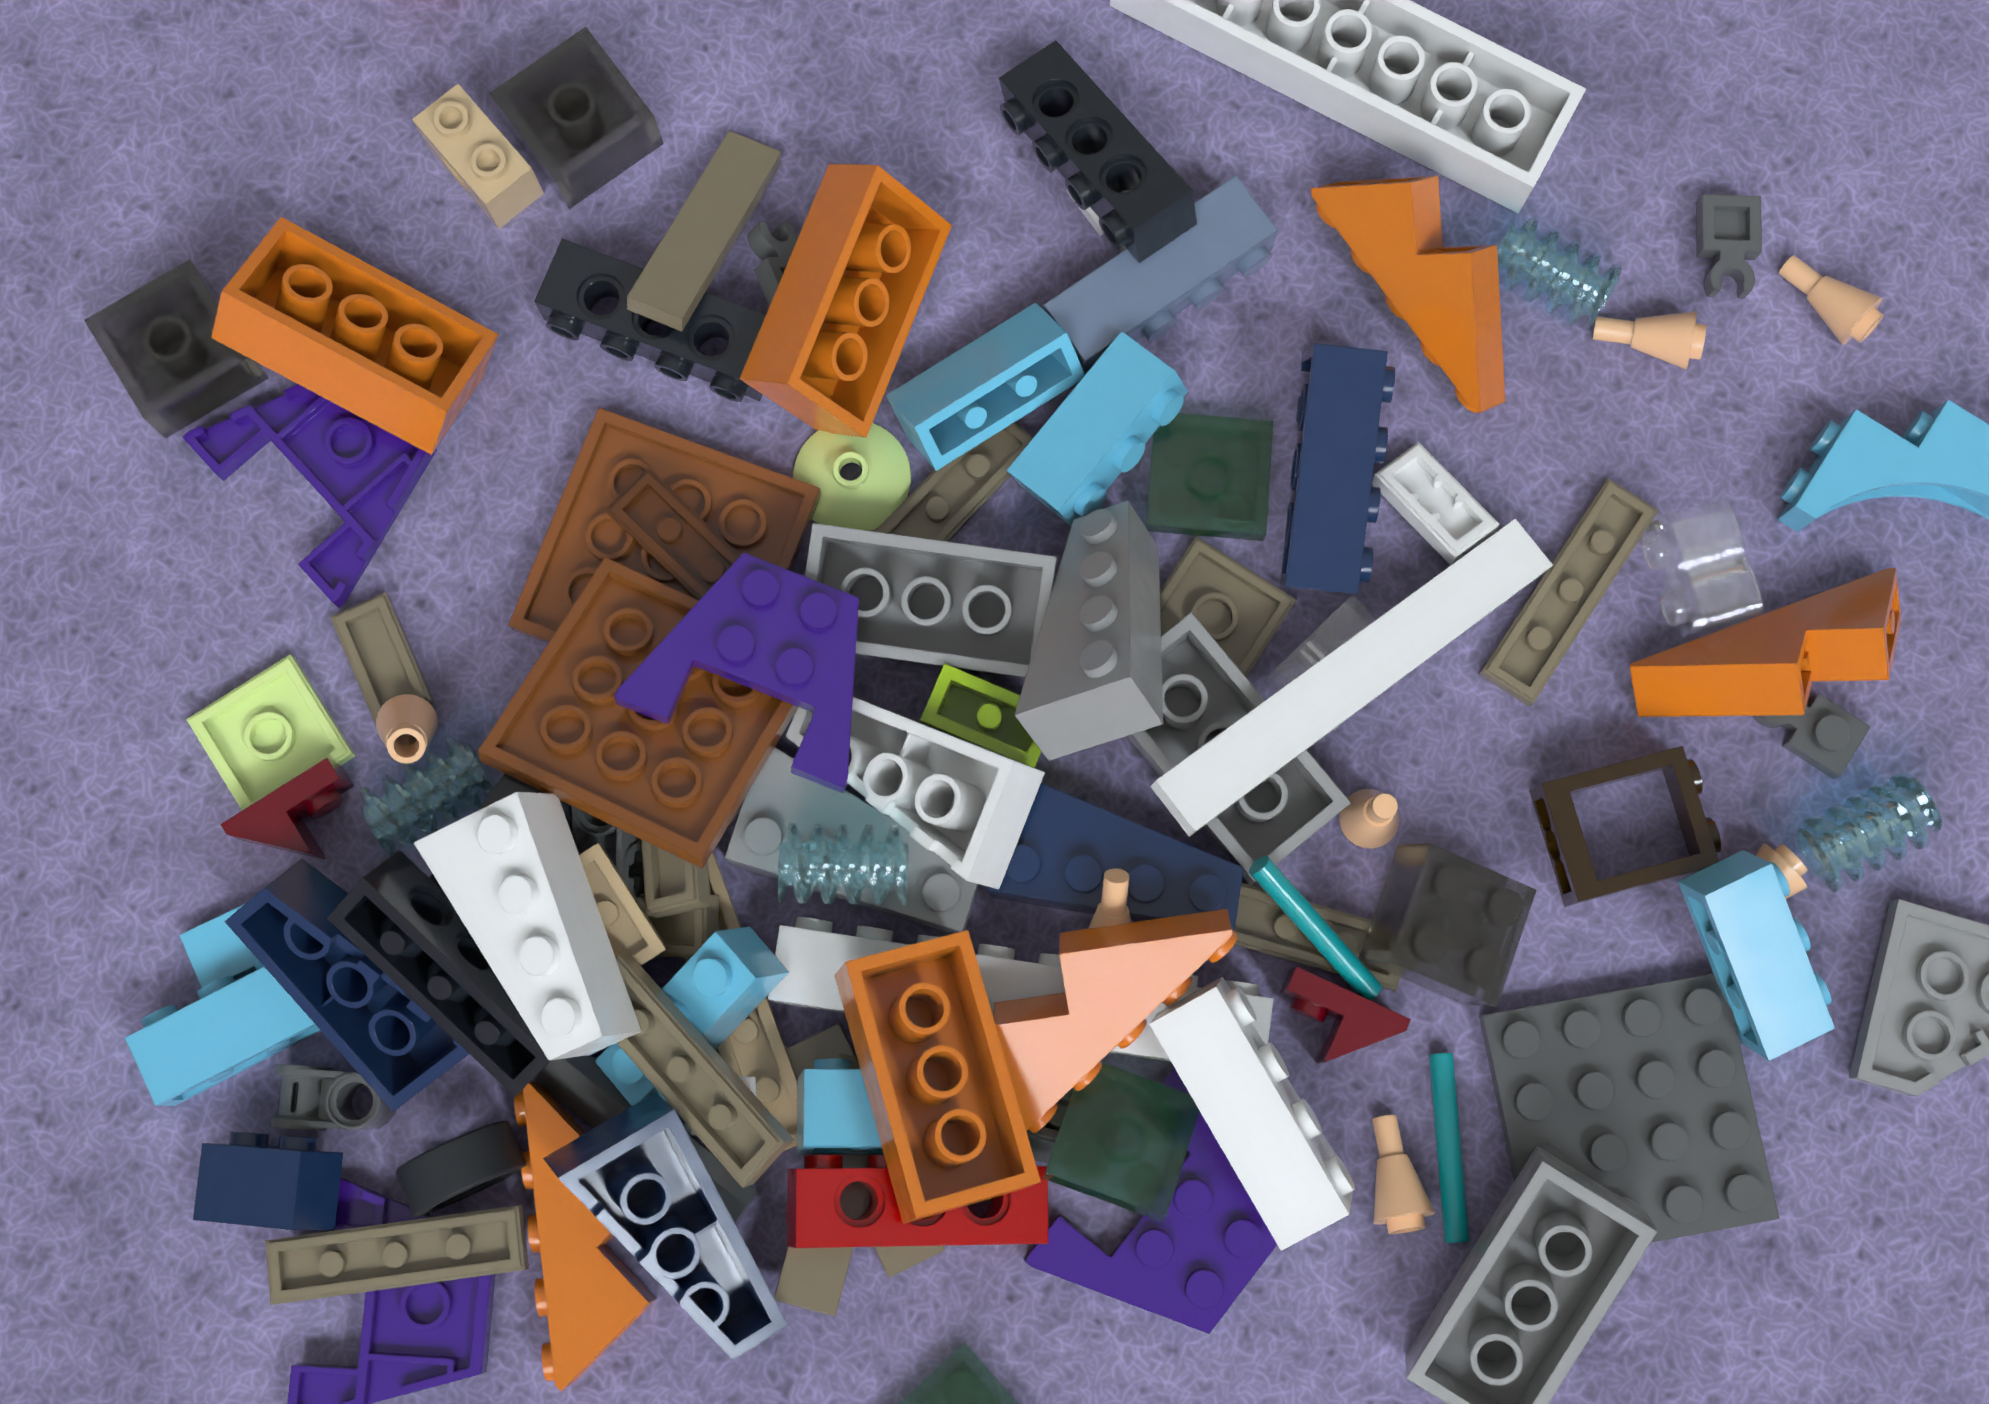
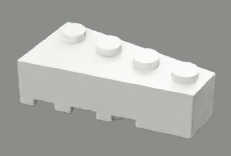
(938, 788)
(535, 921)
(1255, 1112)

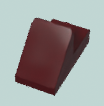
(278, 816)
(1357, 1018)

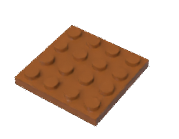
(741, 501)
(647, 777)

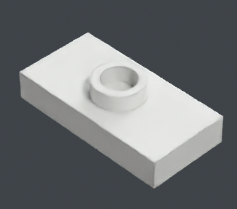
(1435, 503)

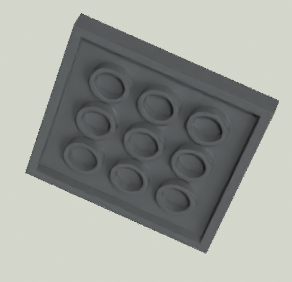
(1640, 1098)

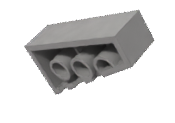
(1099, 639)
(778, 797)

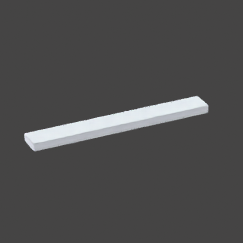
(1349, 678)

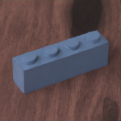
(1147, 295)

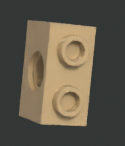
(478, 156)

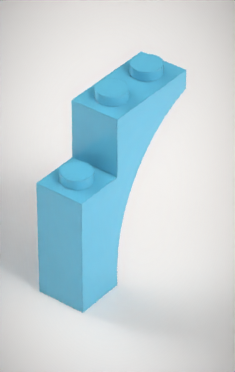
(1936, 459)

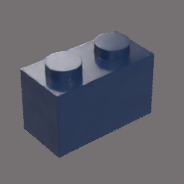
(267, 1184)

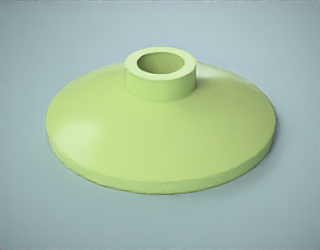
(870, 497)

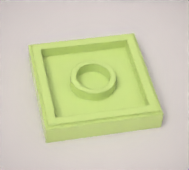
(269, 732)

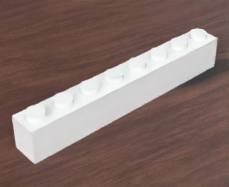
(816, 955)

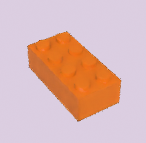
(846, 300)
(353, 335)
(936, 1076)

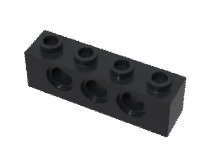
(1072, 119)
(584, 276)
(427, 951)

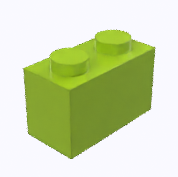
(979, 715)

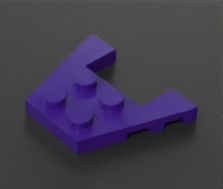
(344, 457)
(771, 636)
(1189, 1262)
(409, 1333)

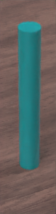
(1315, 928)
(1448, 1148)

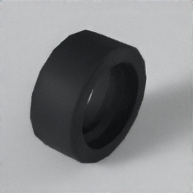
(460, 1168)

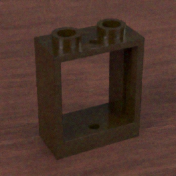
(1566, 840)

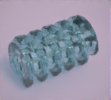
(1555, 272)
(426, 795)
(1866, 827)
(843, 865)

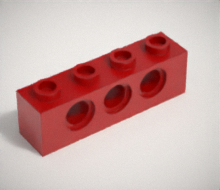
(819, 1222)

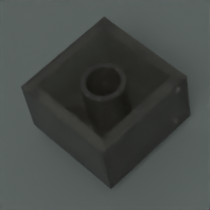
(577, 117)
(166, 353)
(1447, 924)

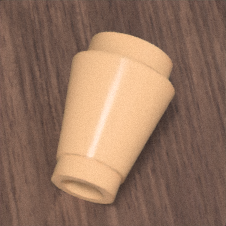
(408, 716)

